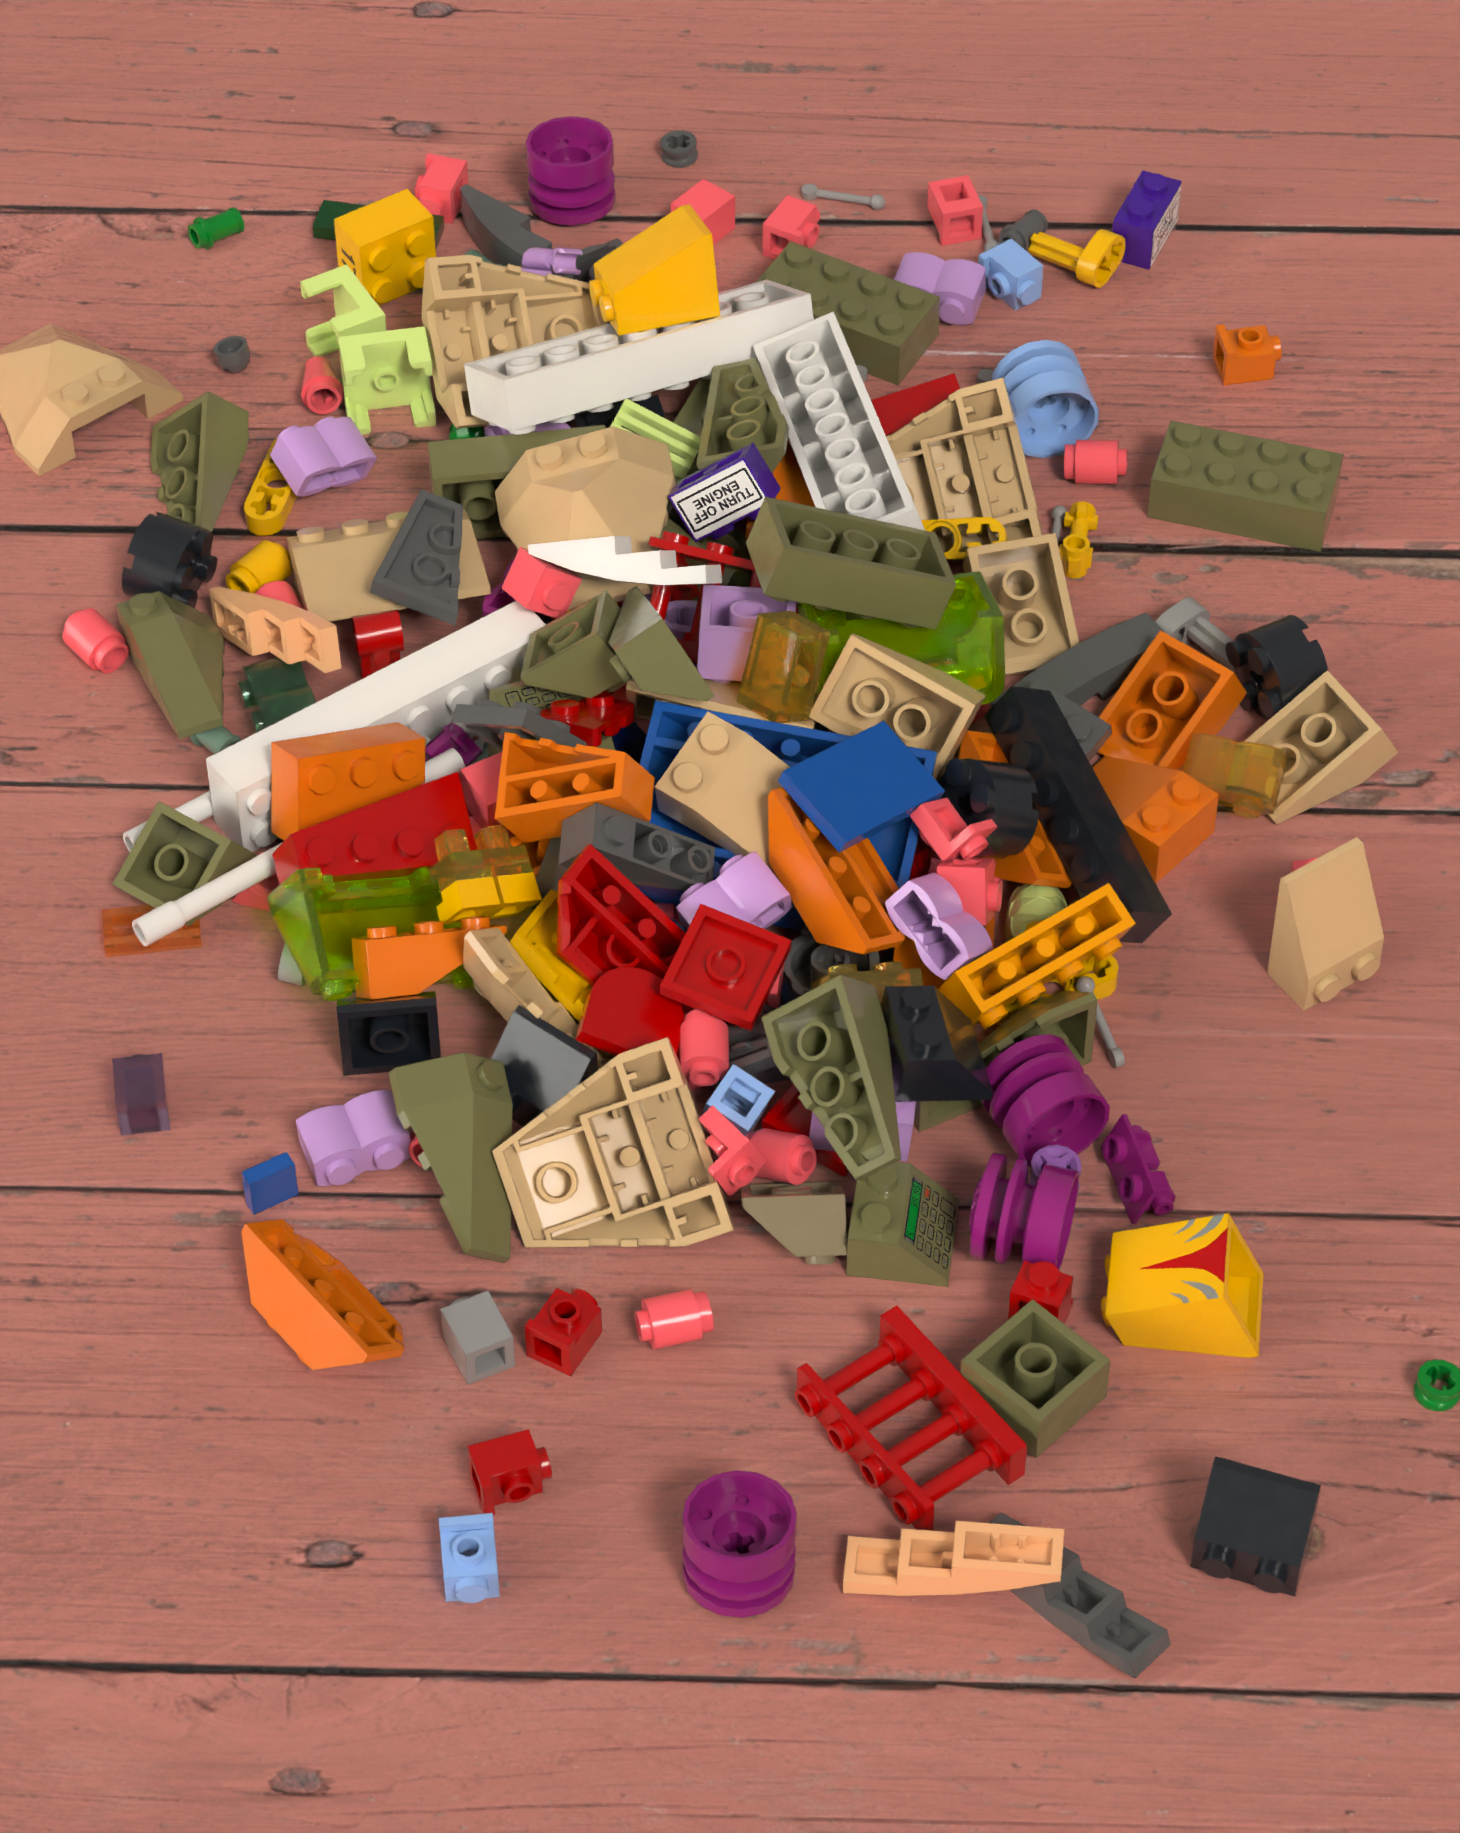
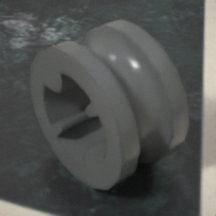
(679, 149)

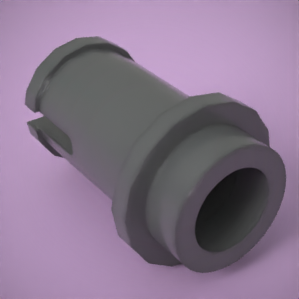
(1024, 228)

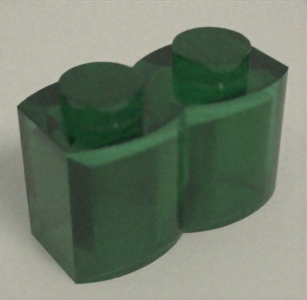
(274, 691)

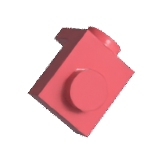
(947, 832)

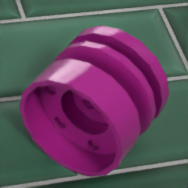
(570, 170)
(1044, 1097)
(1023, 1212)
(739, 1543)

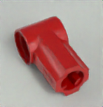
(377, 640)

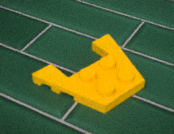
(538, 949)

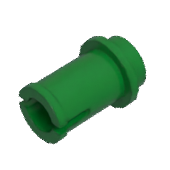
(215, 228)

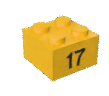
(387, 245)

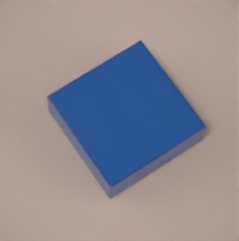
(270, 1183)

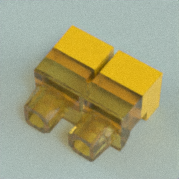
(483, 881)

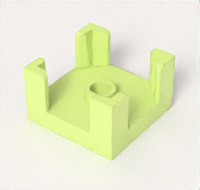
(354, 310)
(387, 372)

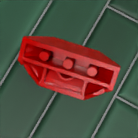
(611, 922)

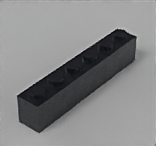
(1075, 806)

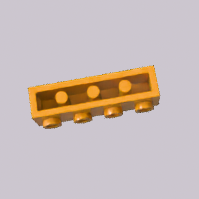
(1038, 956)

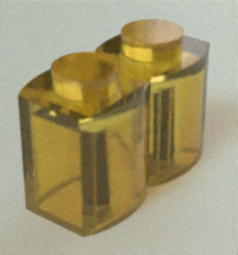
(1241, 772)

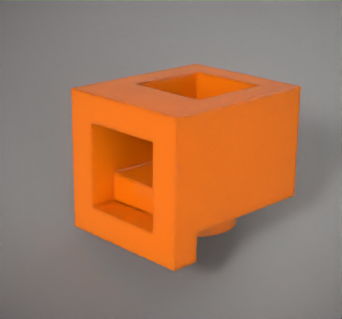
(1245, 354)

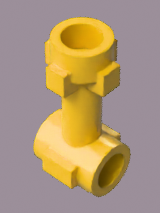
(1076, 548)

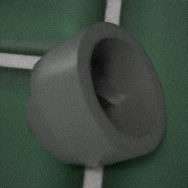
(232, 354)

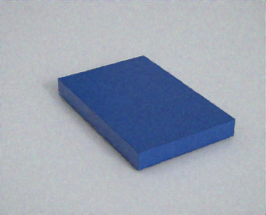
(860, 786)

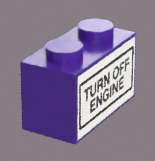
(1148, 217)
(724, 493)

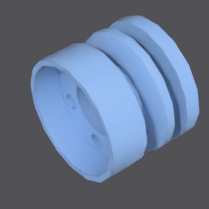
(1048, 397)

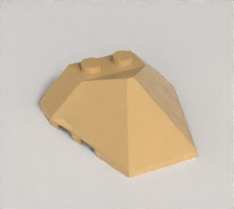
(491, 309)
(63, 382)
(968, 464)
(588, 490)
(508, 982)
(616, 1161)

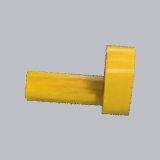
(1092, 265)

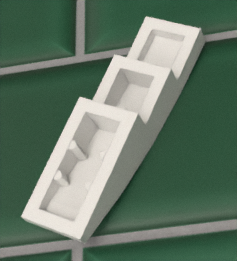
(614, 560)

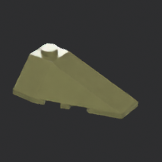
(460, 1116)

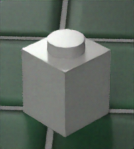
(477, 1337)

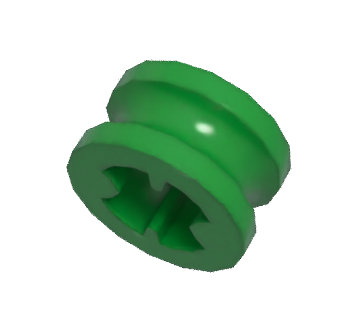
(1431, 1397)

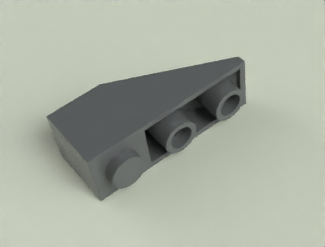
(637, 848)

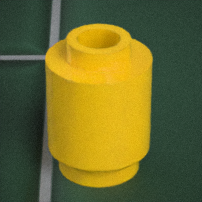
(259, 566)

